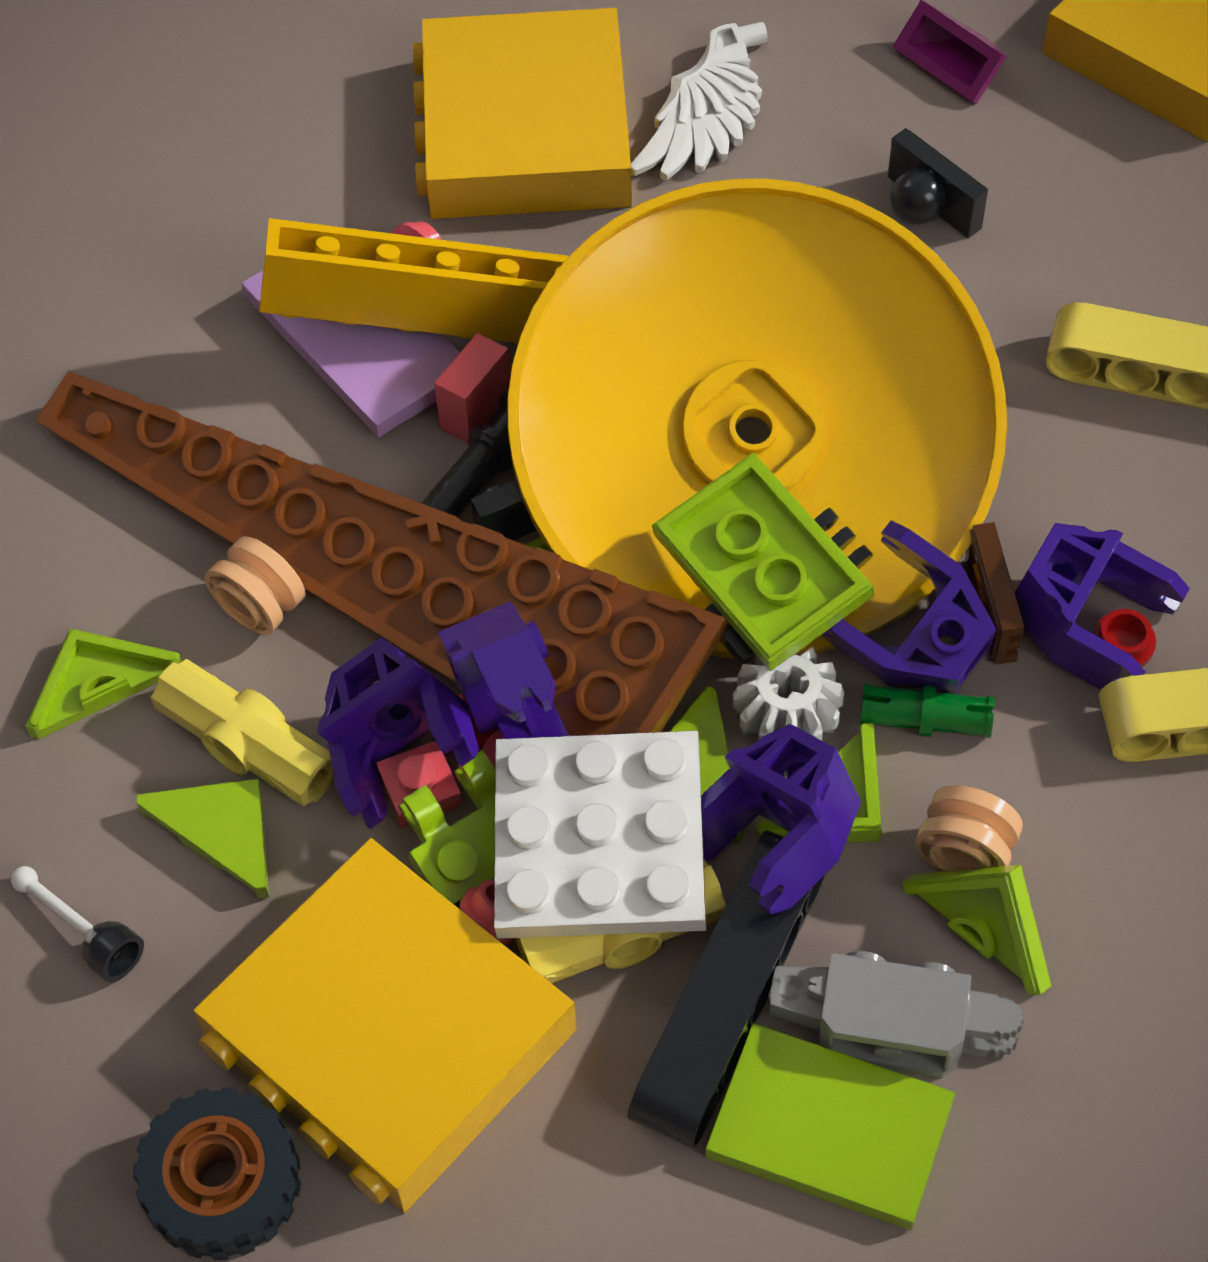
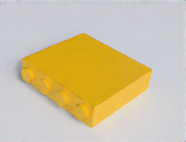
(1140, 51)
(521, 114)
(385, 1025)

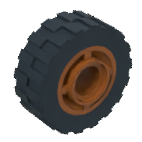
(193, 1137)

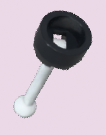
(109, 946)

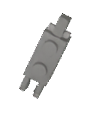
(896, 1012)

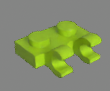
(461, 854)

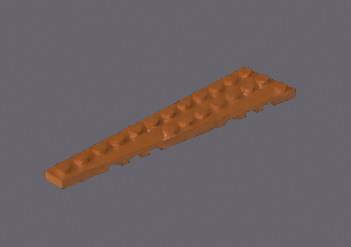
(401, 565)

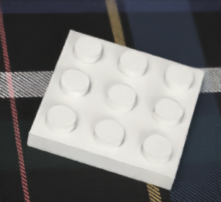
(598, 835)

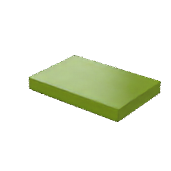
(763, 561)
(831, 1126)

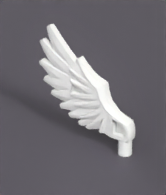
(707, 104)

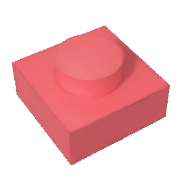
(413, 770)

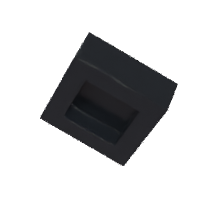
(503, 511)

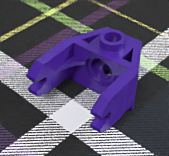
(1060, 583)
(953, 614)
(504, 674)
(377, 719)
(798, 787)

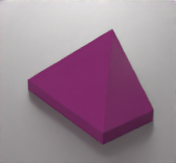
(950, 50)

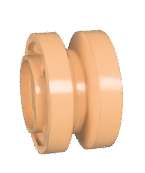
(255, 585)
(968, 830)

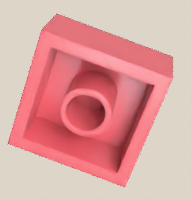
(472, 386)

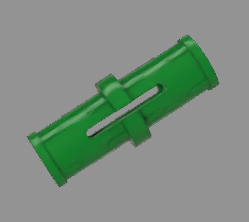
(927, 710)

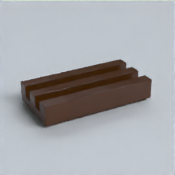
(992, 583)

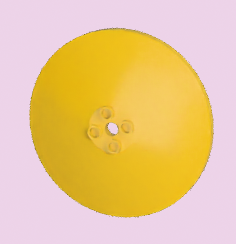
(770, 311)

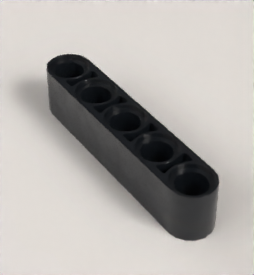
(717, 1009)

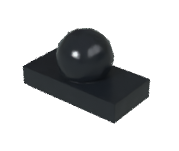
(933, 186)

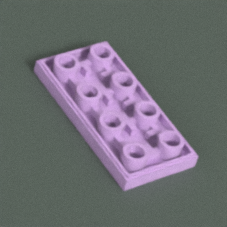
(373, 369)

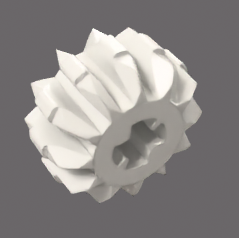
(792, 694)

